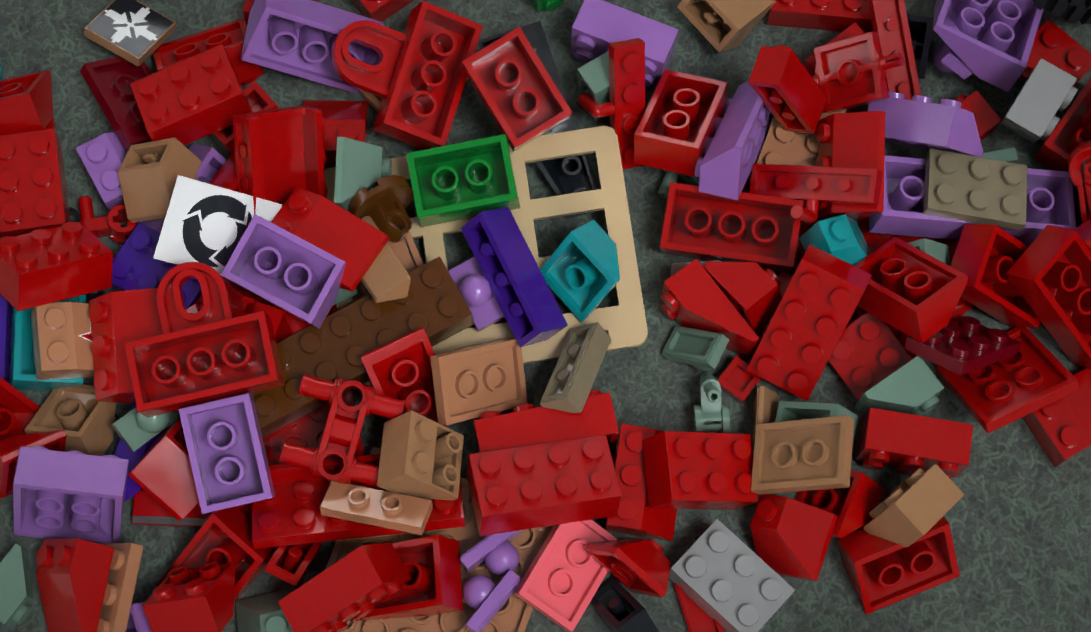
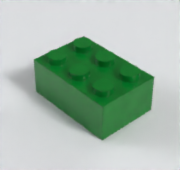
(462, 180)

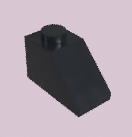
(620, 609)

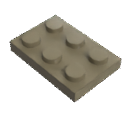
(975, 189)

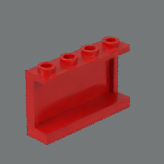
(279, 152)

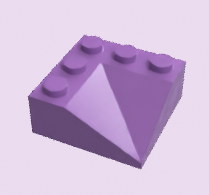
(989, 35)
(69, 495)

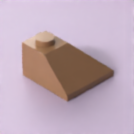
(80, 416)

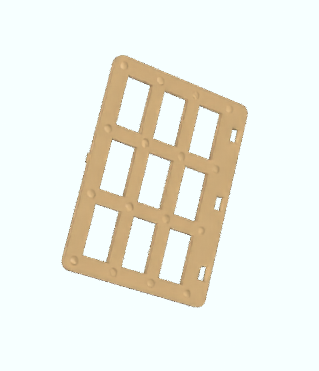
(623, 322)

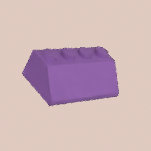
(299, 39)
(734, 145)

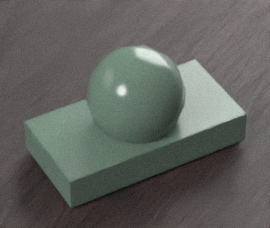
(695, 347)
(138, 429)

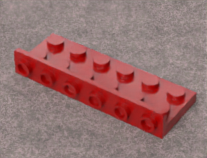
(296, 516)

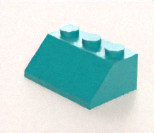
(22, 361)

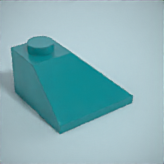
(838, 237)
(583, 269)

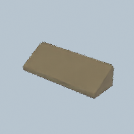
(576, 369)

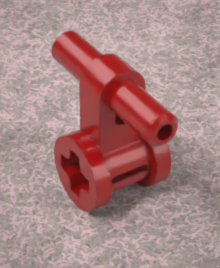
(106, 225)

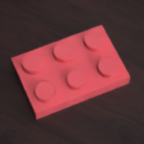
(564, 574)

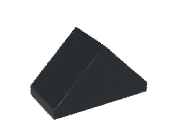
(921, 36)

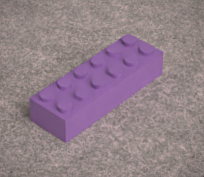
(1048, 203)

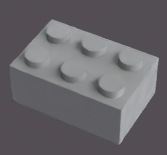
(1040, 98)
(730, 581)

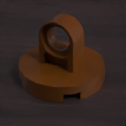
(385, 204)

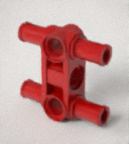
(341, 430)

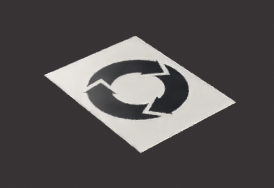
(207, 223)

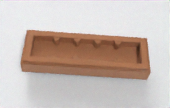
(376, 507)

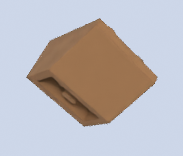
(725, 21)
(150, 177)
(420, 458)
(914, 506)

